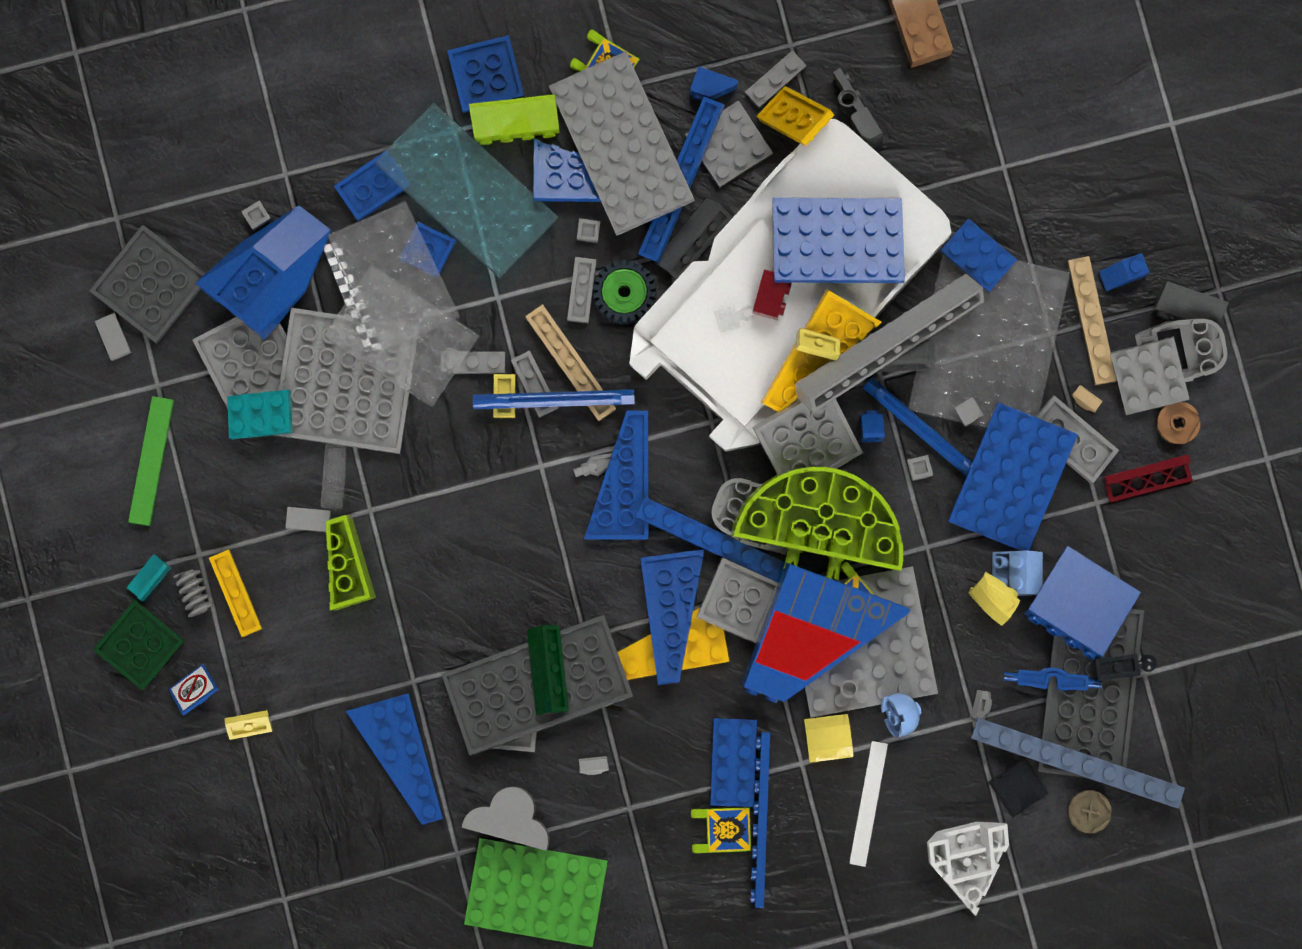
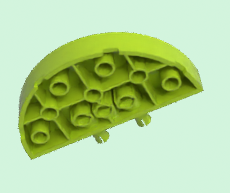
(824, 515)

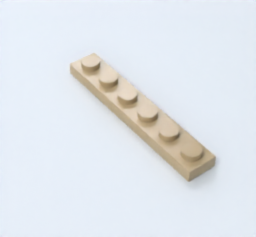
(1091, 320)
(566, 357)

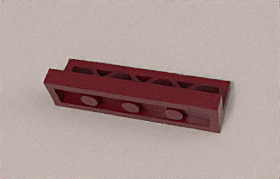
(1147, 470)

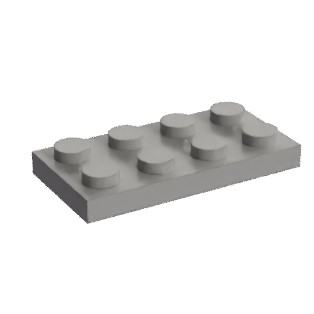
(1090, 451)

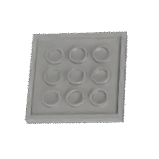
(241, 359)
(807, 439)

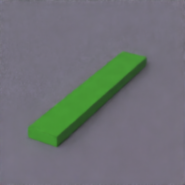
(151, 461)

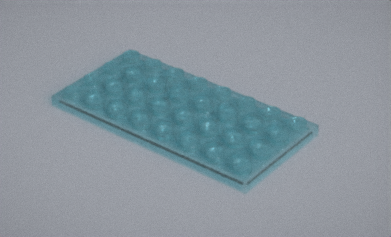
(466, 190)

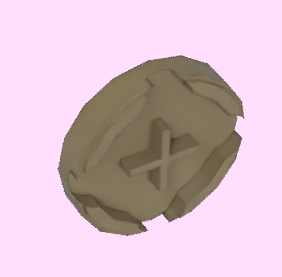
(1089, 811)

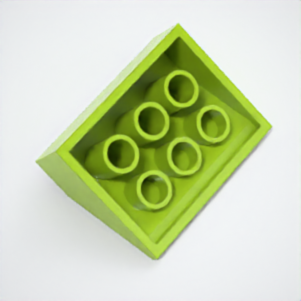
(514, 119)

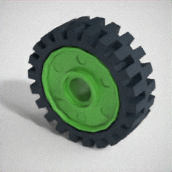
(617, 276)

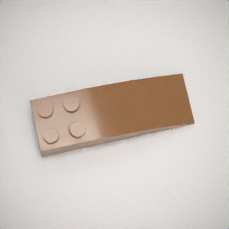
(921, 30)

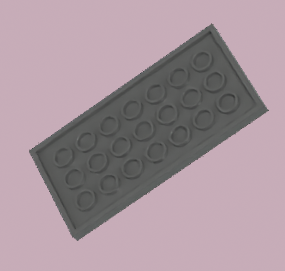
(497, 696)
(1093, 719)

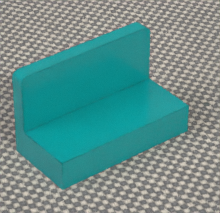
(148, 577)

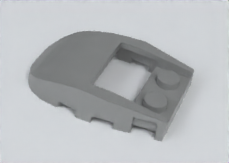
(1202, 344)
(728, 504)

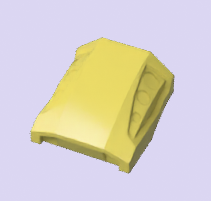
(995, 598)
(828, 738)

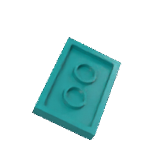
(260, 414)

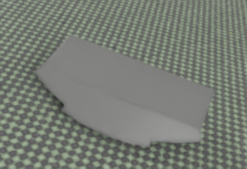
(982, 705)
(593, 765)

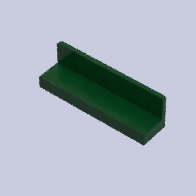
(547, 669)

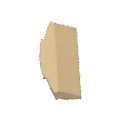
(1086, 399)

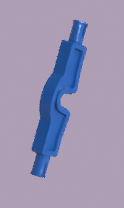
(1041, 679)

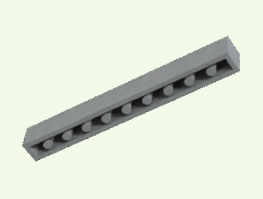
(889, 343)

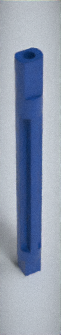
(553, 399)
(918, 426)

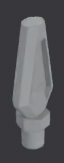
(595, 465)

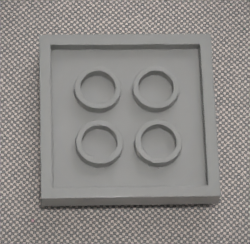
(734, 146)
(1149, 375)
(737, 600)

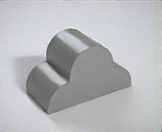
(510, 818)

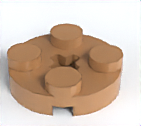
(1179, 435)

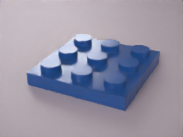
(485, 72)

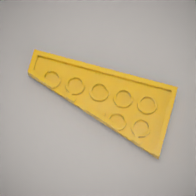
(832, 318)
(704, 647)

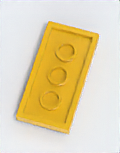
(795, 115)

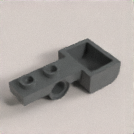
(861, 119)

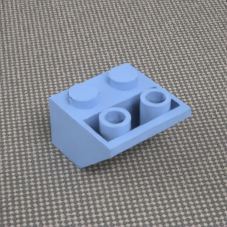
(1019, 570)

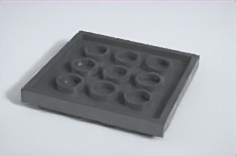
(149, 284)

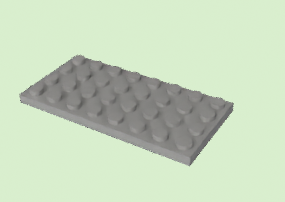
(621, 143)

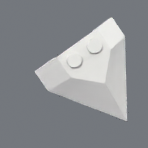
(968, 858)

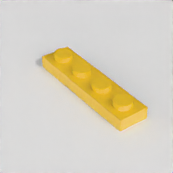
(235, 593)

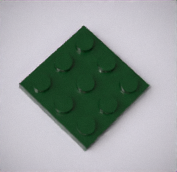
(138, 645)

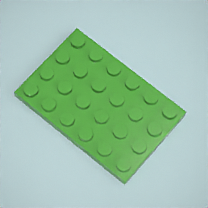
(536, 892)

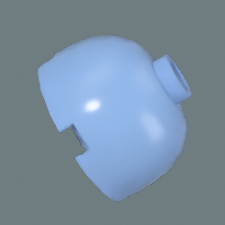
(901, 713)

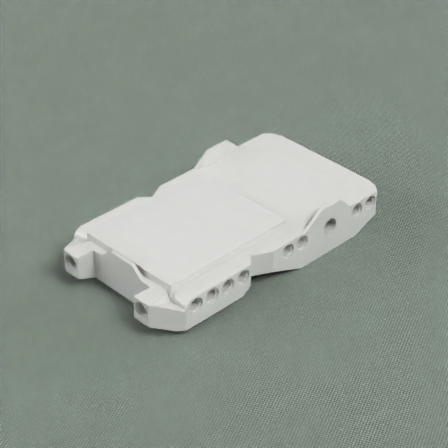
(737, 366)

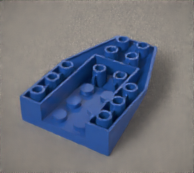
(268, 270)

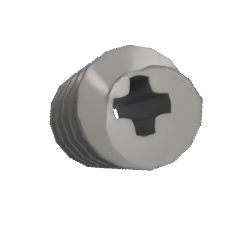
(193, 592)

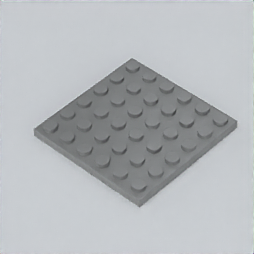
(337, 394)
(888, 663)

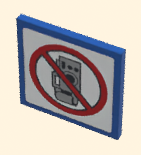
(193, 689)

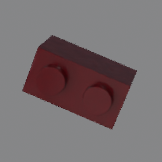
(770, 296)

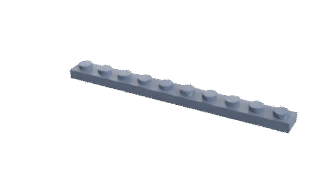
(1077, 763)

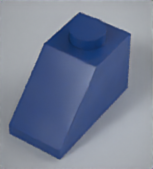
(711, 85)
(1124, 272)
(871, 427)

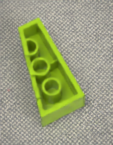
(346, 565)

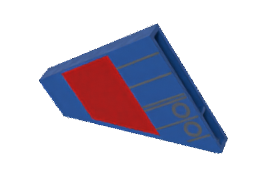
(812, 630)

